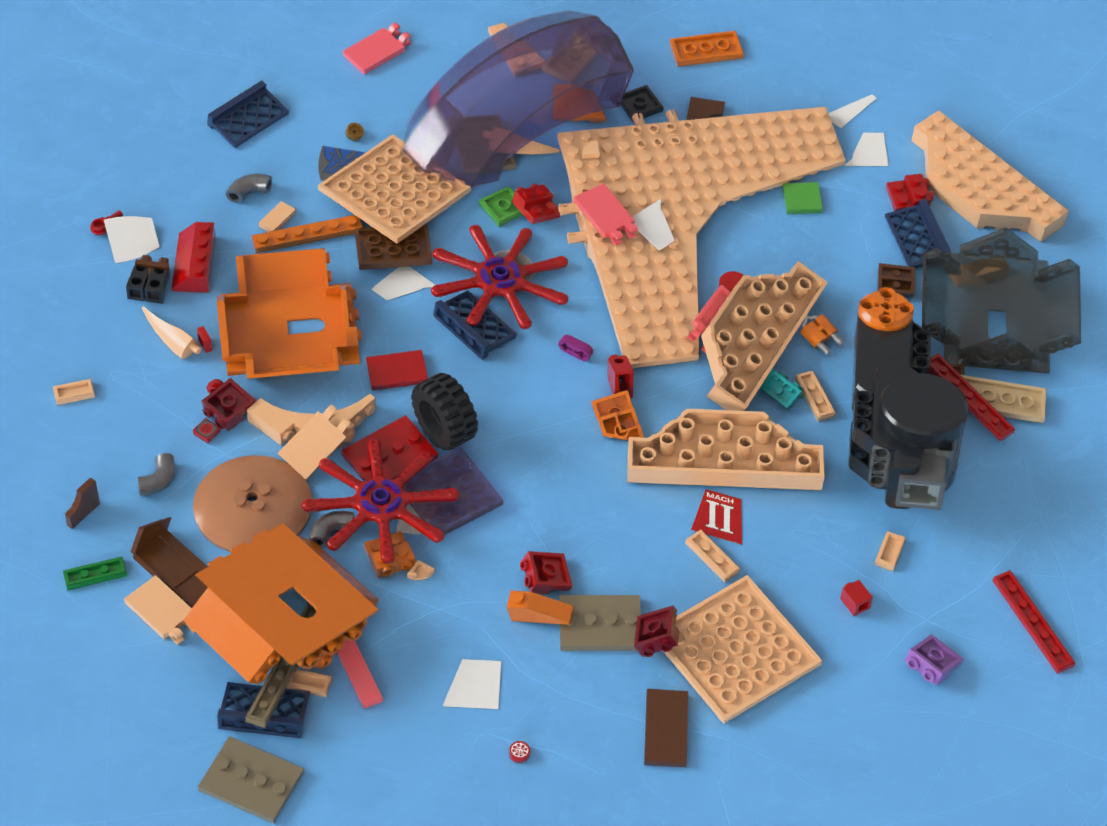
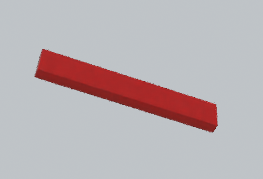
(976, 403)
(1033, 622)

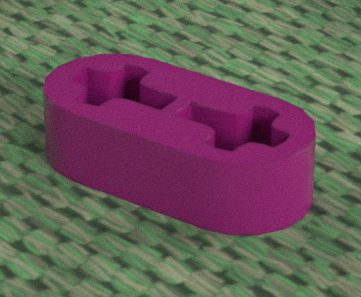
(575, 347)

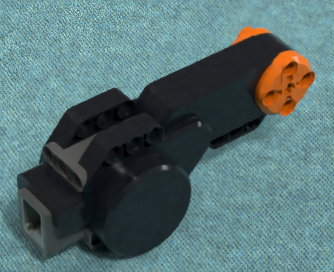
(903, 418)

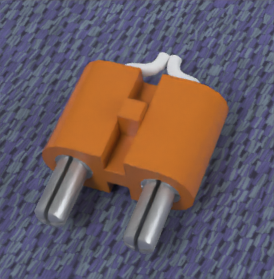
(819, 331)

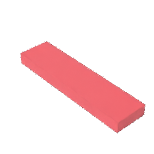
(359, 674)

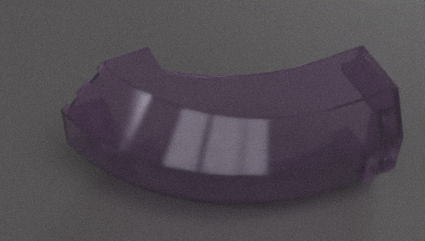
(514, 92)

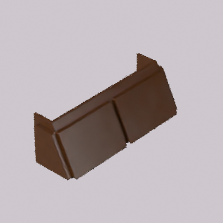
(169, 560)

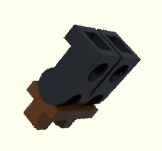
(148, 280)

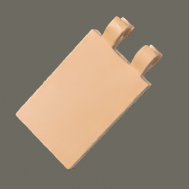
(314, 442)
(160, 609)

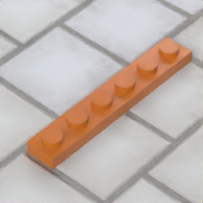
(305, 233)

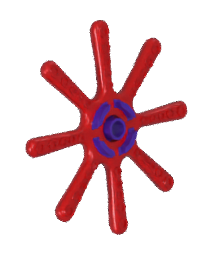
(499, 277)
(380, 501)

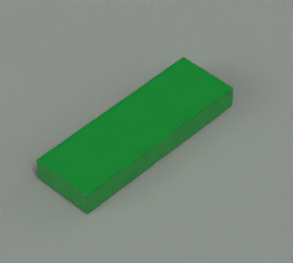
(94, 573)

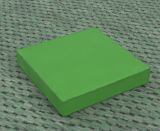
(802, 198)
(500, 206)

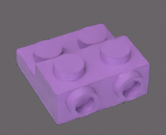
(933, 659)

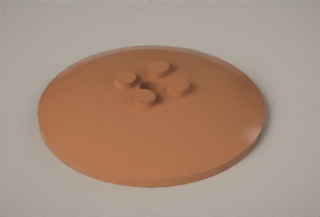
(231, 519)

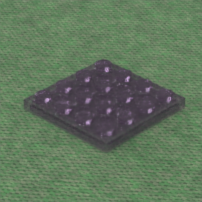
(457, 472)

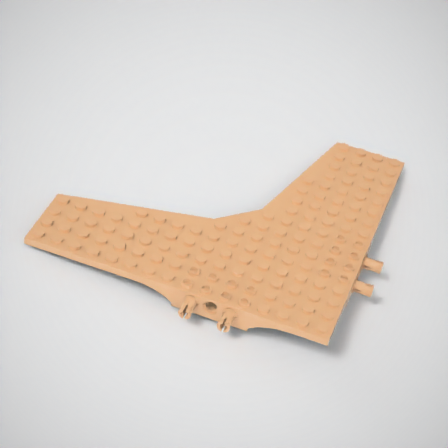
(693, 172)

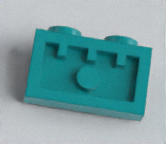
(781, 390)

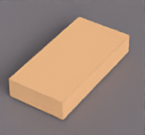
(277, 217)
(73, 391)
(890, 551)
(309, 681)

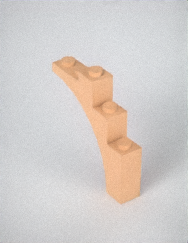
(284, 424)

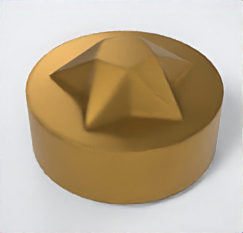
(354, 131)

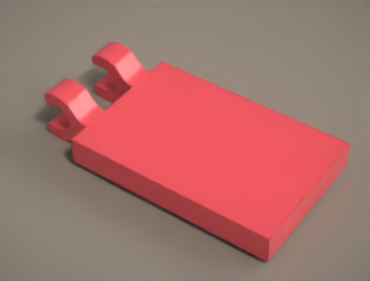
(377, 48)
(606, 213)
(708, 312)

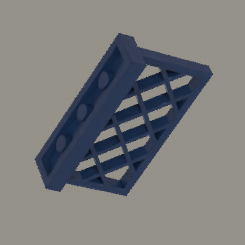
(236, 106)
(927, 220)
(464, 332)
(278, 724)

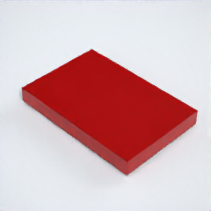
(396, 370)

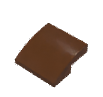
(897, 277)

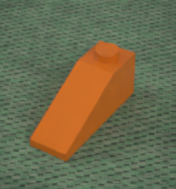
(535, 608)

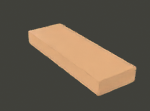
(815, 396)
(712, 555)

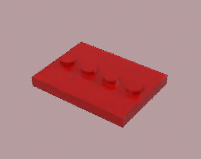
(399, 447)

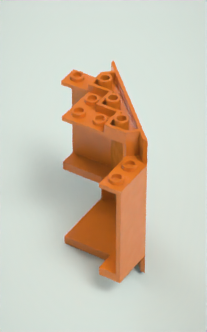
(281, 290)
(254, 626)

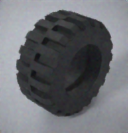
(444, 411)

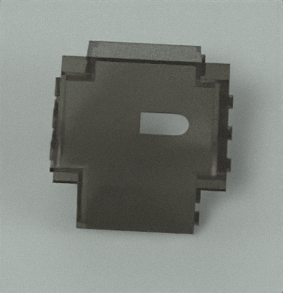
(1007, 277)

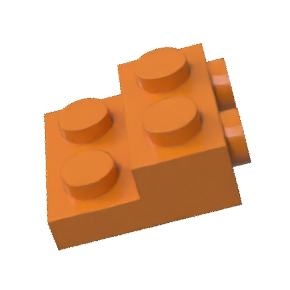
(403, 556)

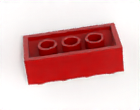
(194, 258)

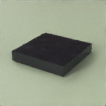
(641, 101)

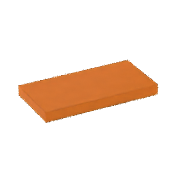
(706, 48)

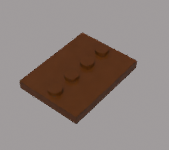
(379, 251)

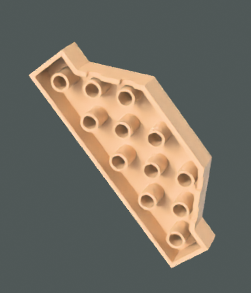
(981, 183)
(754, 331)
(725, 451)

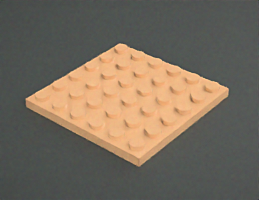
(392, 190)
(739, 649)

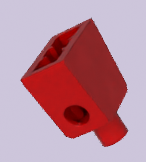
(620, 368)

